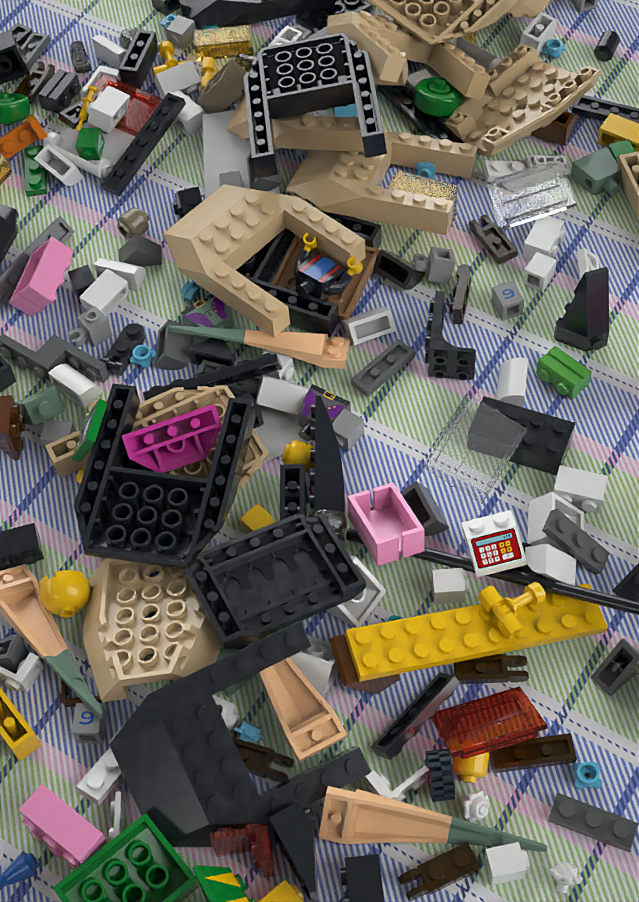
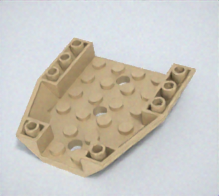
(518, 101)
(121, 636)

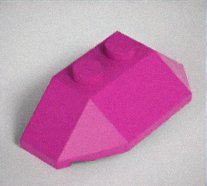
(175, 440)

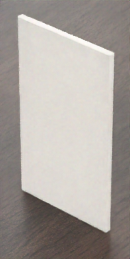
(223, 151)

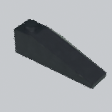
(587, 316)

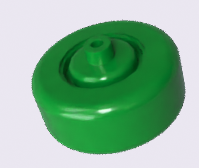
(436, 97)
(13, 108)

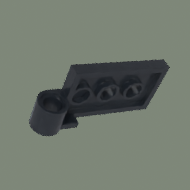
(317, 19)

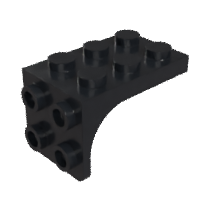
(442, 357)

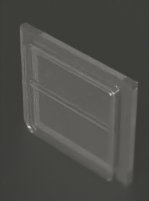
(530, 194)
(474, 448)

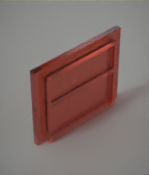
(140, 104)
(488, 723)

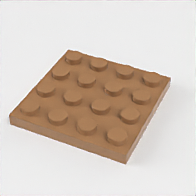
(349, 298)

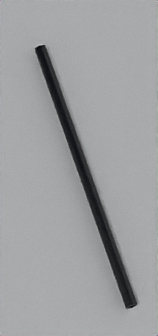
(523, 579)

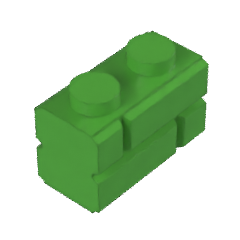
(563, 372)

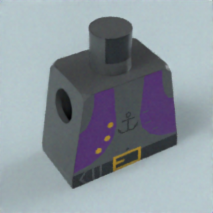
(332, 402)

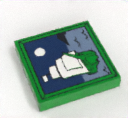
(89, 430)

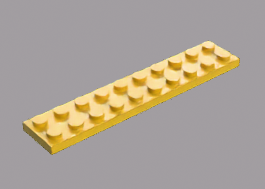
(466, 635)

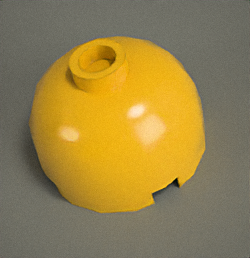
(65, 592)

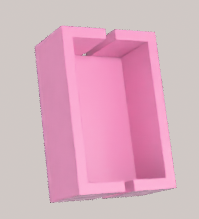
(42, 277)
(389, 528)
(61, 827)

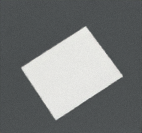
(277, 430)

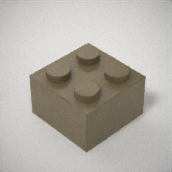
(223, 88)

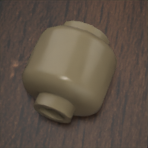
(133, 222)

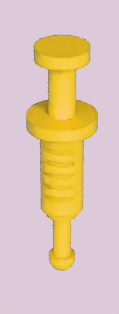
(86, 101)

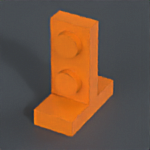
(21, 137)

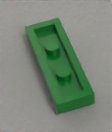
(34, 173)

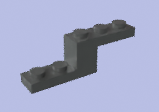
(51, 354)

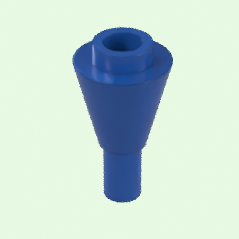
(21, 868)

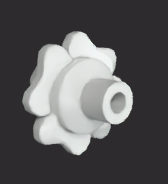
(475, 806)
(565, 875)

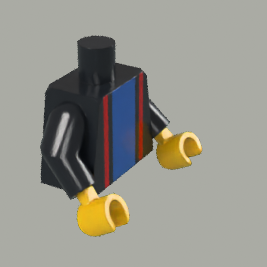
(320, 275)

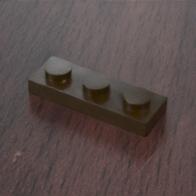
(535, 753)

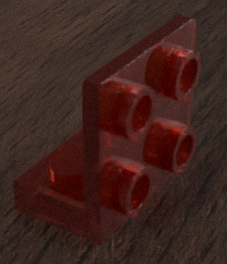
(252, 839)

